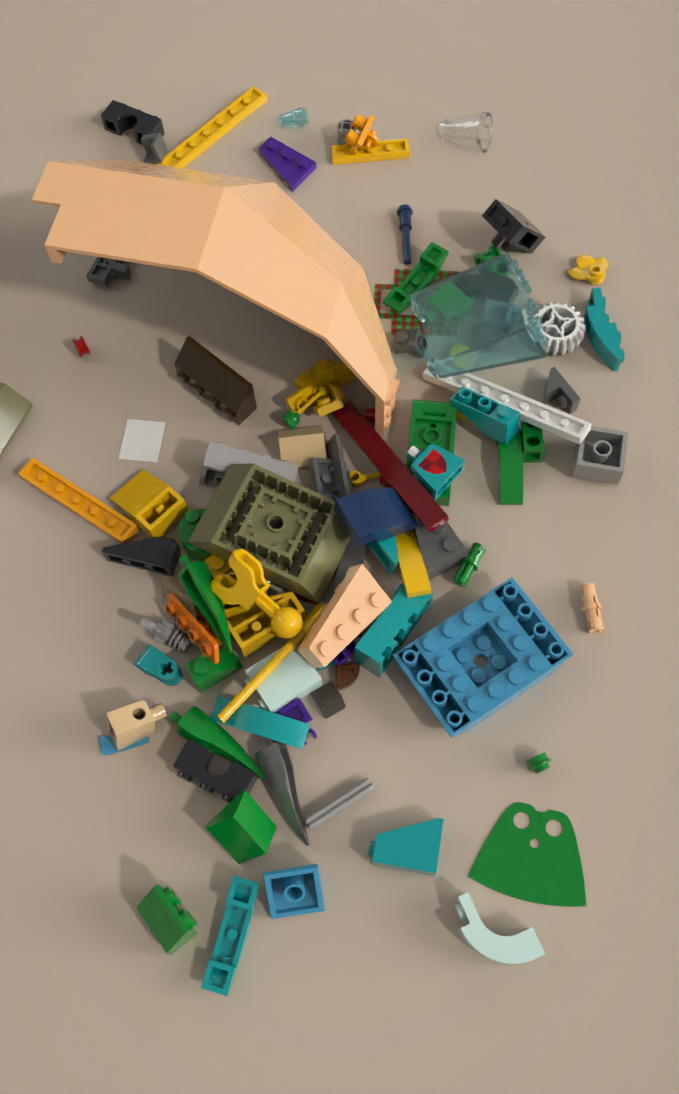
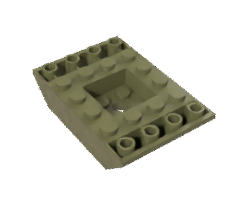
(295, 556)

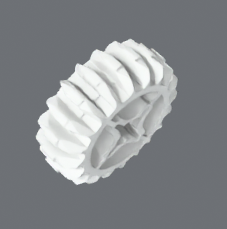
(558, 323)

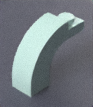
(493, 947)

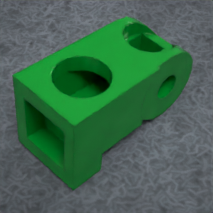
(532, 443)

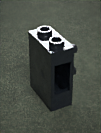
(512, 227)

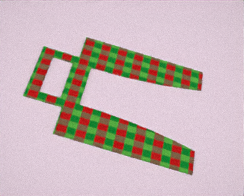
(399, 321)

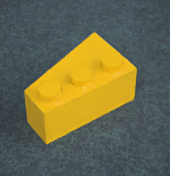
(252, 627)

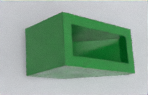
(207, 674)

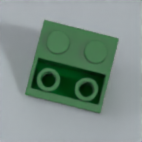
(166, 919)

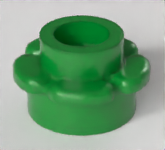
(539, 763)

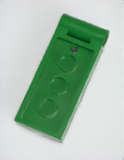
(433, 424)

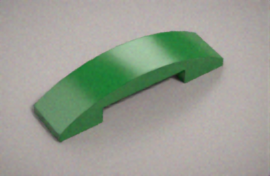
(418, 279)
(511, 471)

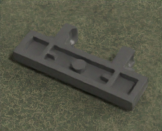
(105, 269)

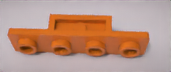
(197, 628)

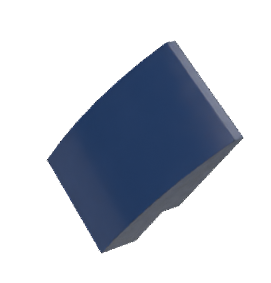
(374, 515)

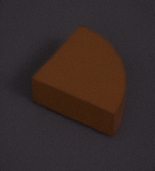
(346, 675)

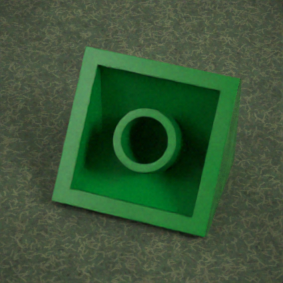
(243, 828)

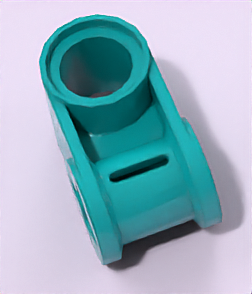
(156, 664)

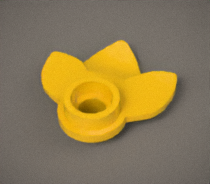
(589, 268)

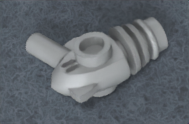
(165, 631)

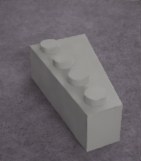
(220, 456)

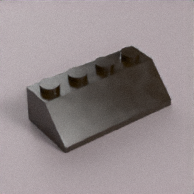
(215, 381)

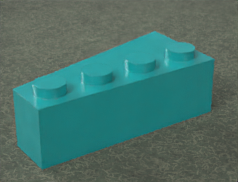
(390, 631)

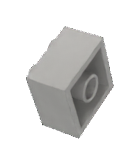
(601, 456)

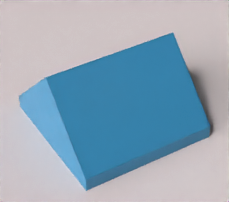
(294, 891)

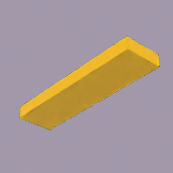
(383, 151)

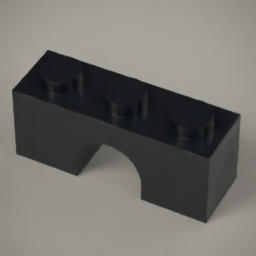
(121, 117)
(194, 764)

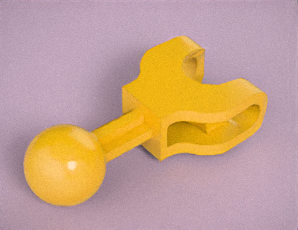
(251, 589)

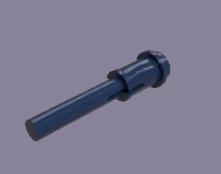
(404, 213)

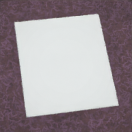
(142, 440)

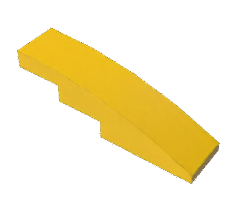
(412, 566)

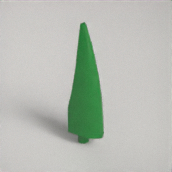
(197, 584)
(205, 731)

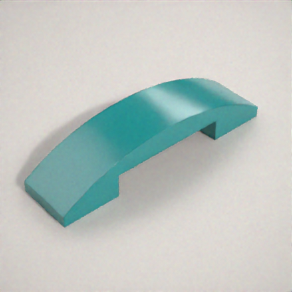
(264, 723)
(231, 936)

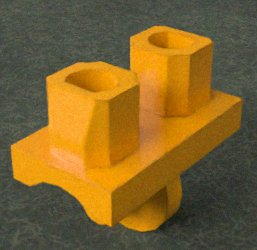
(364, 136)

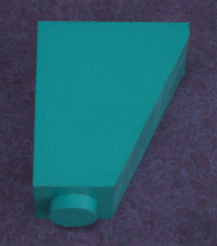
(409, 847)

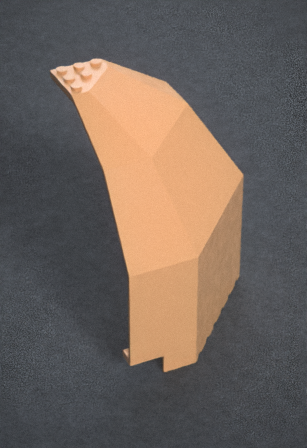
(232, 233)

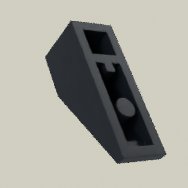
(148, 554)

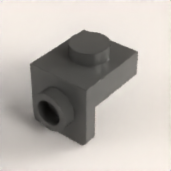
(409, 341)

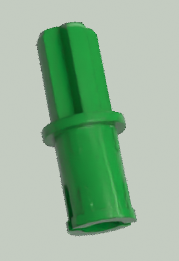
(469, 564)

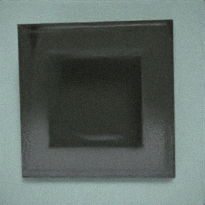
(328, 700)

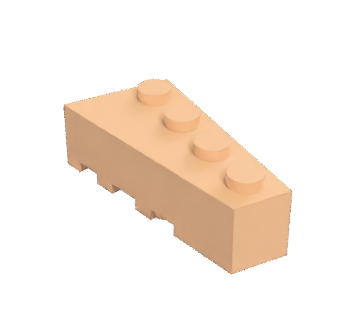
(347, 614)

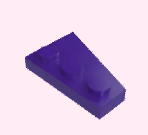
(288, 163)

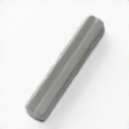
(339, 803)

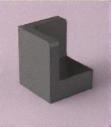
(155, 148)

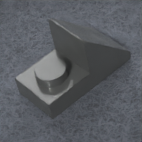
(559, 388)

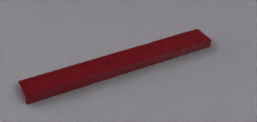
(391, 467)

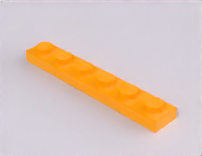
(78, 501)

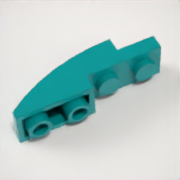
(601, 333)

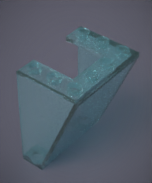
(480, 319)

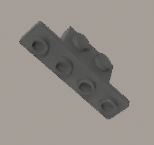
(330, 474)

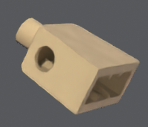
(133, 722)

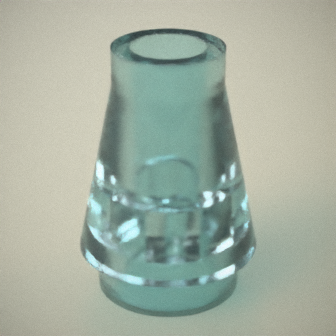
(295, 118)

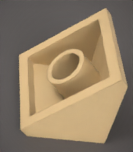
(301, 445)

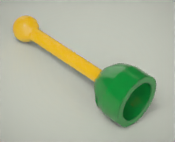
(292, 417)

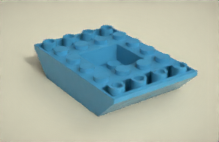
(504, 631)

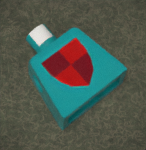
(435, 468)

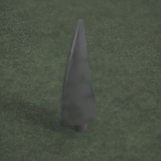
(280, 777)

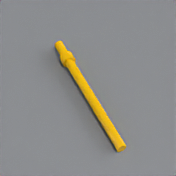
(275, 661)

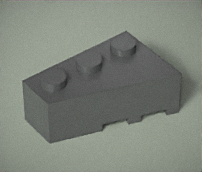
(439, 548)

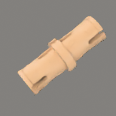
(591, 608)

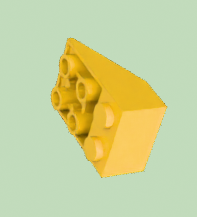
(150, 504)

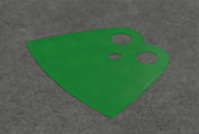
(536, 875)

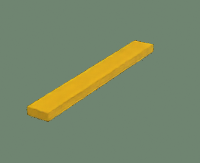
(215, 128)

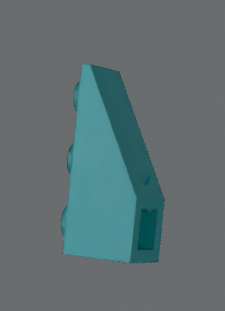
(488, 415)

